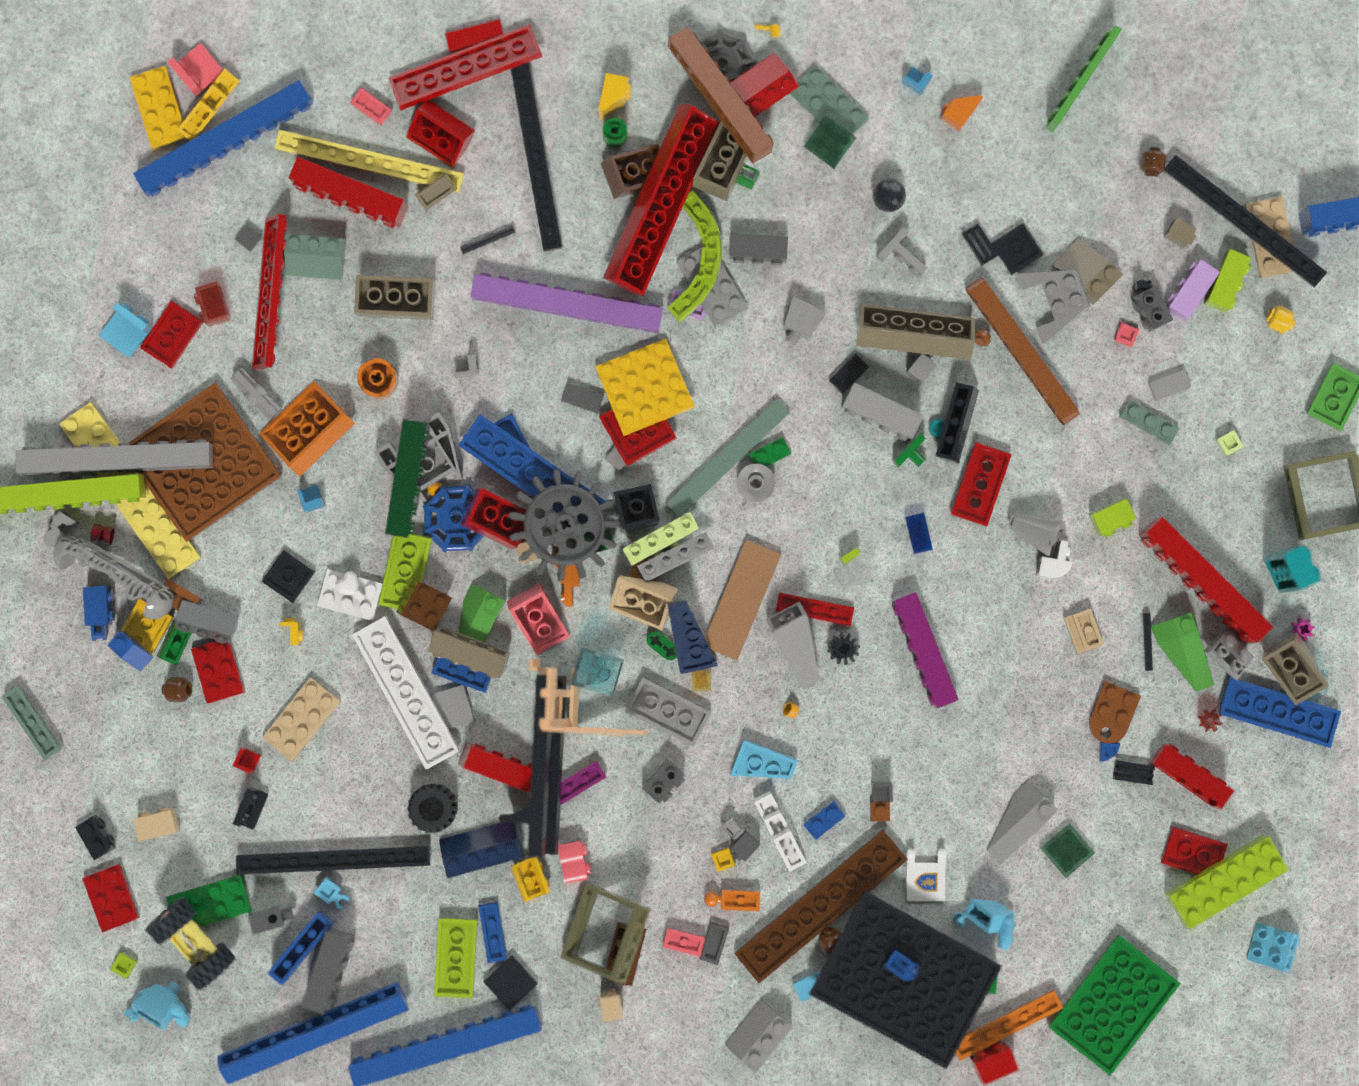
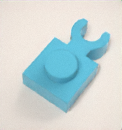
(329, 891)

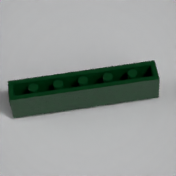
(406, 478)

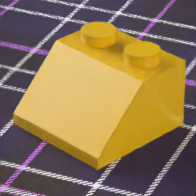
(614, 94)

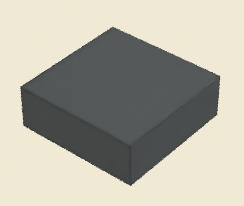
(248, 238)

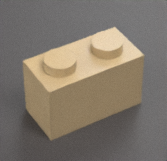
(157, 824)
(611, 1005)

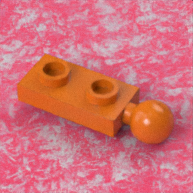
(734, 900)

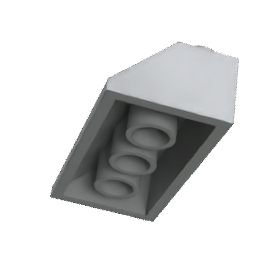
(882, 411)

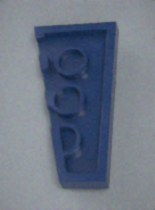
(689, 642)

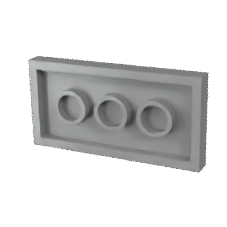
(723, 300)
(668, 712)

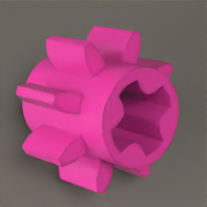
(1307, 628)

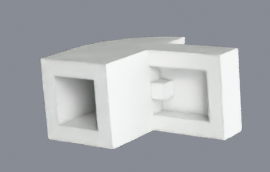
(1056, 567)

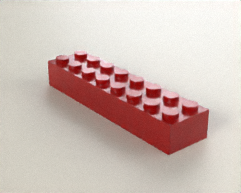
(1205, 581)

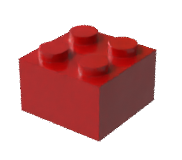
(994, 1062)

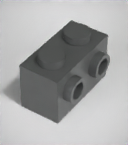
(1152, 309)
(663, 781)

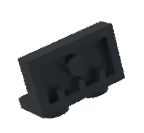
(250, 808)
(95, 837)

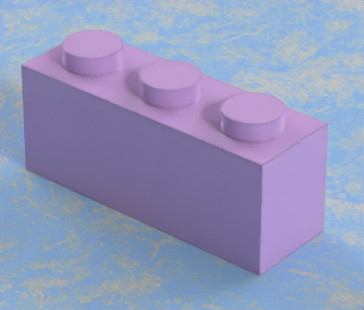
(1191, 290)

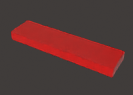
(818, 609)

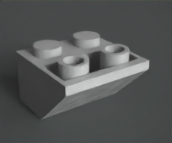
(1229, 654)

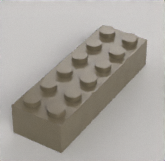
(915, 331)

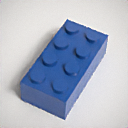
(1330, 217)

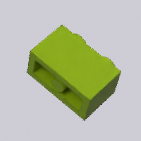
(1113, 517)

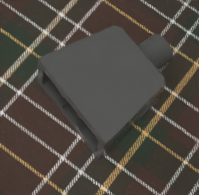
(260, 923)

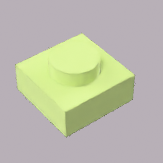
(1229, 443)

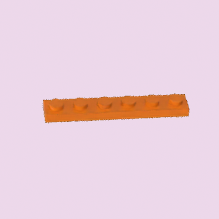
(1009, 1024)

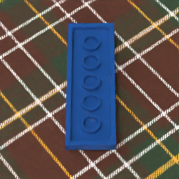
(1279, 713)

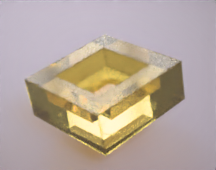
(701, 681)

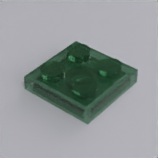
(830, 142)
(1067, 850)

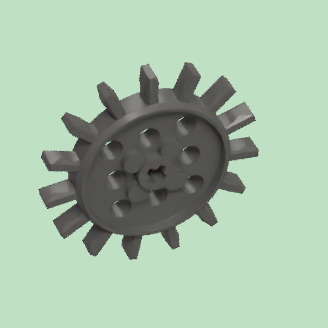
(588, 507)

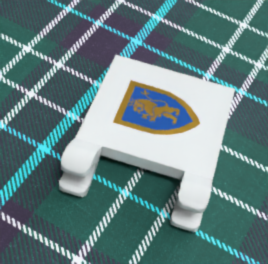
(925, 879)

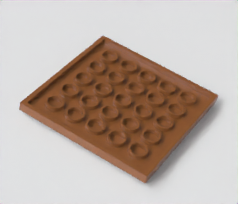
(205, 495)

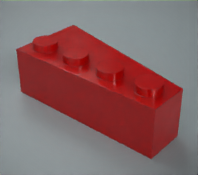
(496, 766)
(1191, 776)

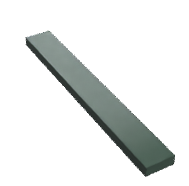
(727, 458)

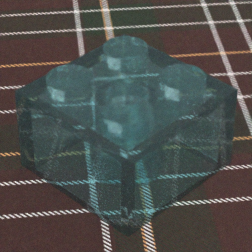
(597, 672)

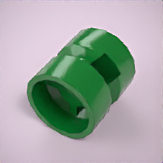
(615, 132)

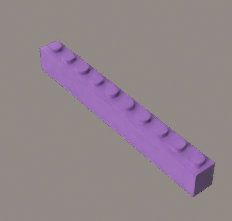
(566, 303)

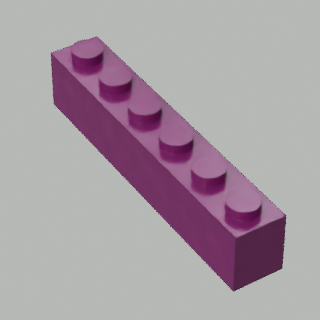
(925, 650)

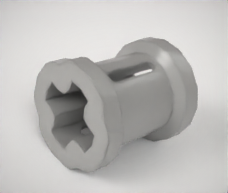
(733, 828)

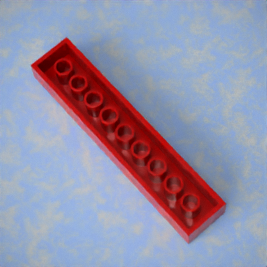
(661, 200)

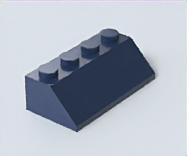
(480, 848)

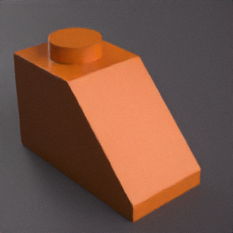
(960, 110)

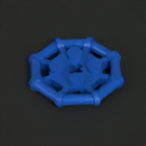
(444, 520)

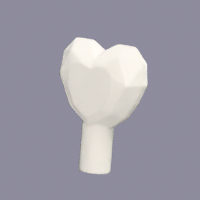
(349, 585)

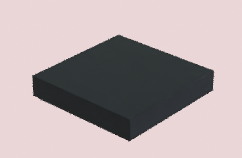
(1017, 249)
(288, 576)
(510, 982)

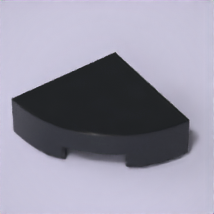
(1142, 284)

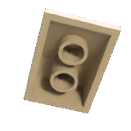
(643, 600)

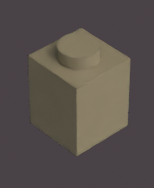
(1181, 233)

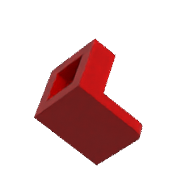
(247, 760)

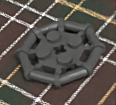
(729, 54)

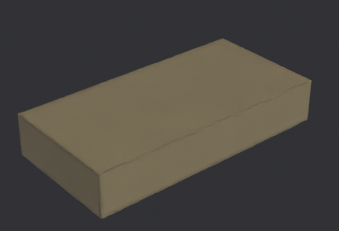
(436, 191)

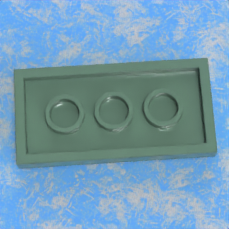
(822, 98)

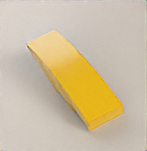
(208, 105)

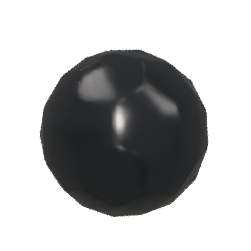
(889, 195)

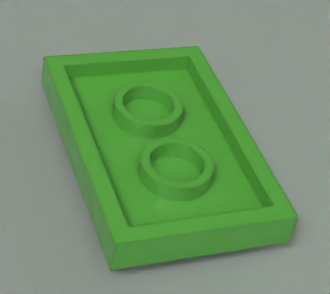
(1335, 397)

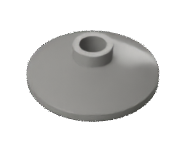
(759, 492)

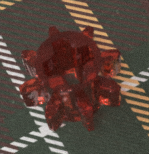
(1213, 725)

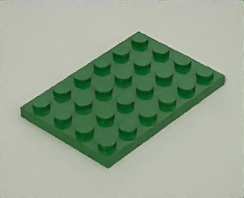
(1114, 1005)

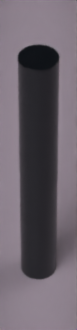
(488, 239)
(1147, 641)

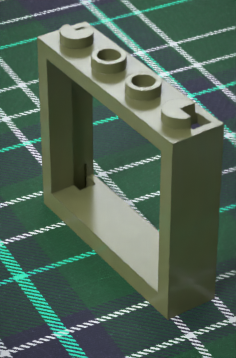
(1297, 499)
(629, 943)

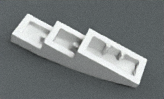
(779, 831)

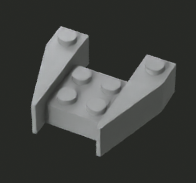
(440, 456)

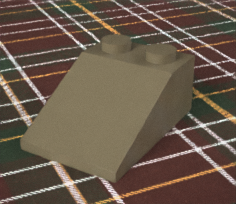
(1094, 269)
(1295, 668)

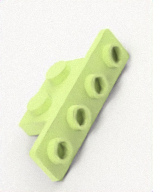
(664, 537)

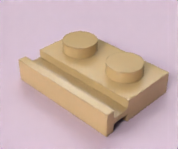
(1083, 631)

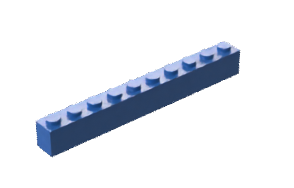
(223, 138)
(312, 1033)
(444, 1047)

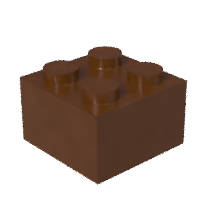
(424, 604)

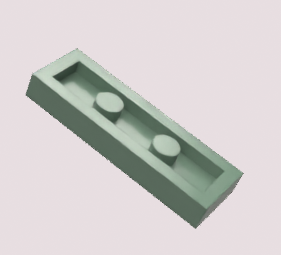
(1149, 422)

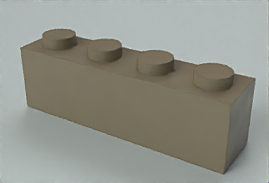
(469, 652)

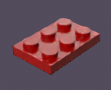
(217, 671)
(110, 898)

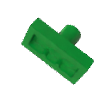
(911, 453)

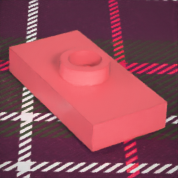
(371, 106)

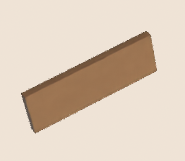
(741, 599)

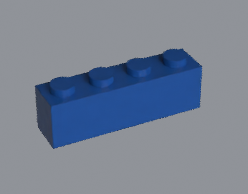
(301, 947)

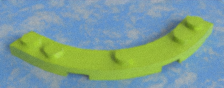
(710, 259)

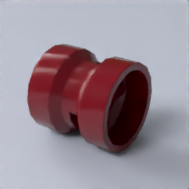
(102, 534)

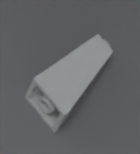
(794, 638)

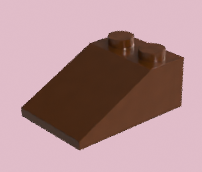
(629, 170)

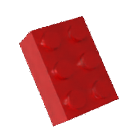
(489, 517)

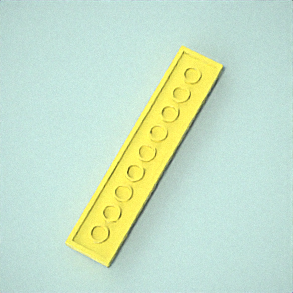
(144, 517)

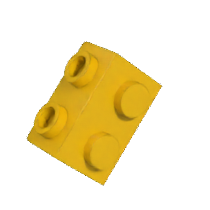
(530, 878)

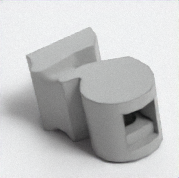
(53, 536)

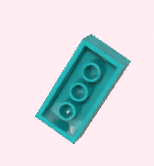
(1292, 569)

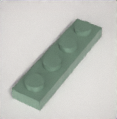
(31, 722)

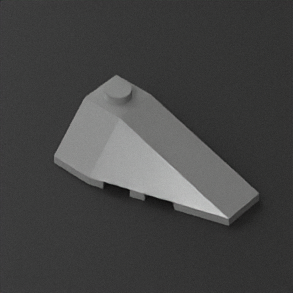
(1023, 818)

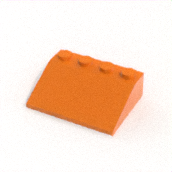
(306, 428)

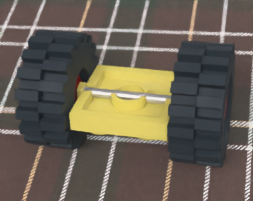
(176, 925)

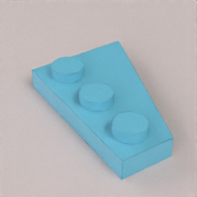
(762, 762)

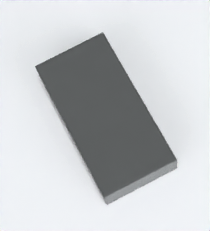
(582, 398)
(714, 943)

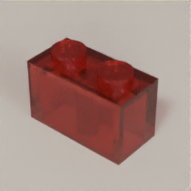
(212, 304)

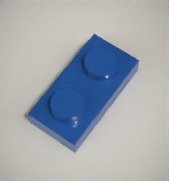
(824, 820)

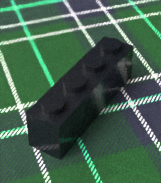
(957, 423)

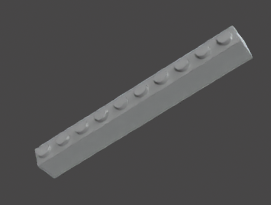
(114, 458)

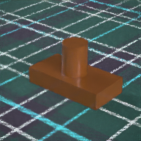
(181, 594)

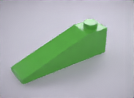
(480, 613)
(1183, 646)

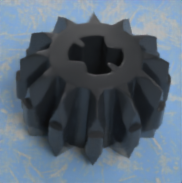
(848, 652)

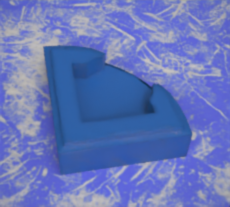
(1108, 750)

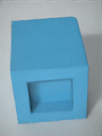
(916, 80)
(310, 498)

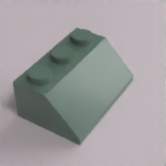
(314, 256)

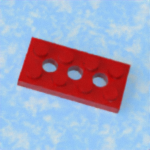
(993, 479)

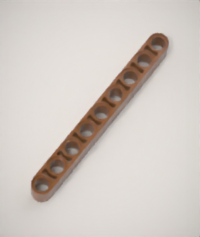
(1022, 351)

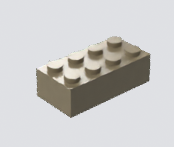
(720, 165)
(394, 297)

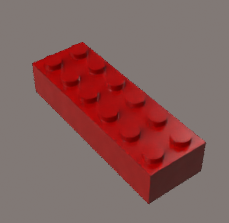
(348, 192)

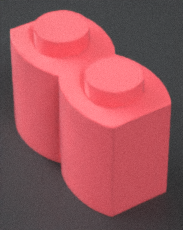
(573, 861)

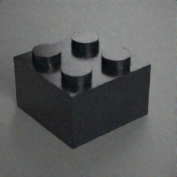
(636, 508)

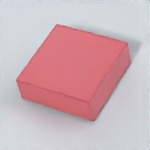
(1126, 334)

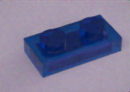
(918, 533)

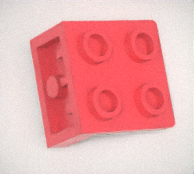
(196, 69)

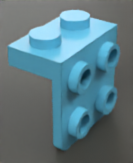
(125, 330)

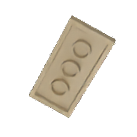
(1274, 215)
(301, 719)

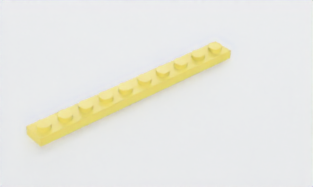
(363, 159)

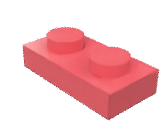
(683, 942)

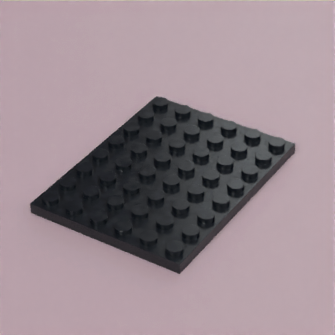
(922, 1013)

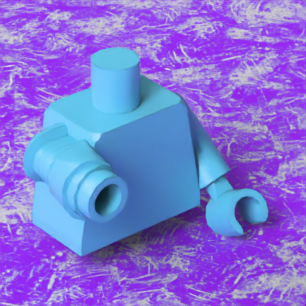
(990, 917)
(159, 1006)

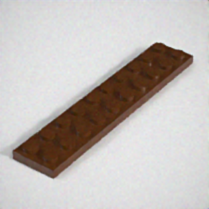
(820, 906)

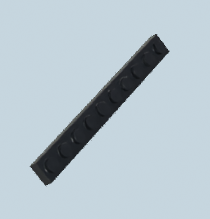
(536, 158)
(1245, 221)
(333, 860)

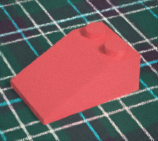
(537, 618)

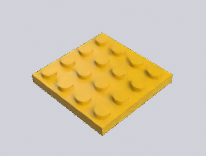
(644, 387)

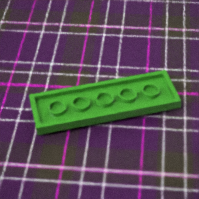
(1085, 74)

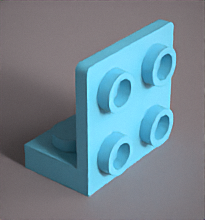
(1273, 947)

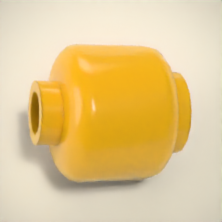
(1280, 319)

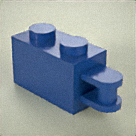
(98, 610)

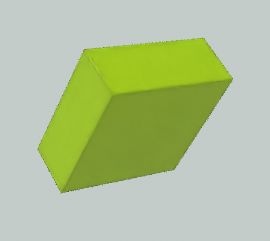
(849, 556)
(123, 965)

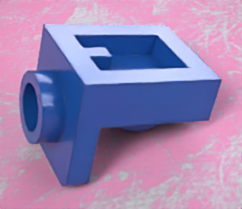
(902, 966)

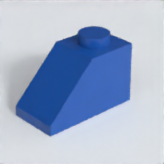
(130, 650)

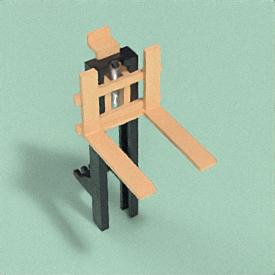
(547, 758)

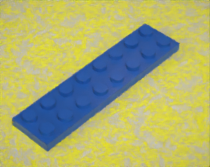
(515, 460)

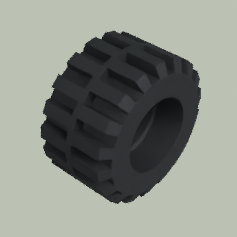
(415, 811)

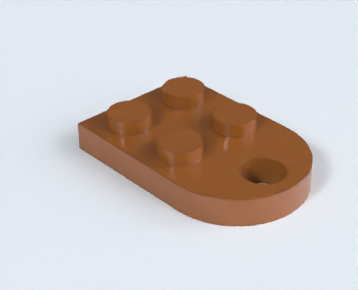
(1114, 711)

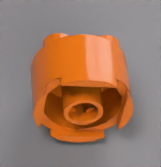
(372, 369)

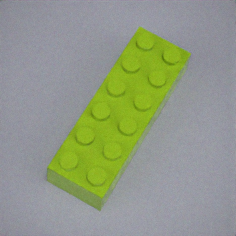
(1226, 882)

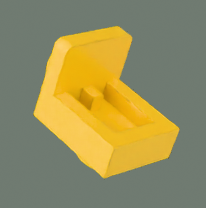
(296, 633)

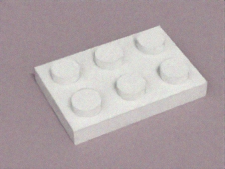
(349, 604)

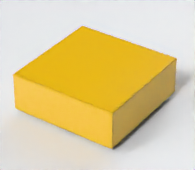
(723, 859)

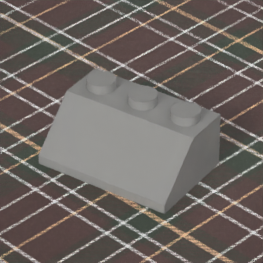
(759, 1035)

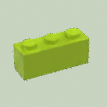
(1228, 281)

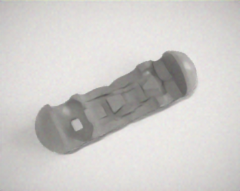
(136, 582)

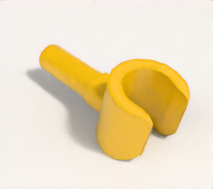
(774, 29)

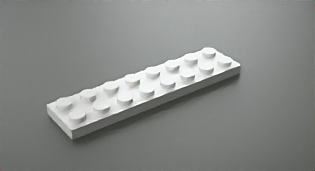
(406, 692)

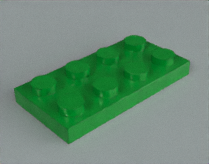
(216, 900)

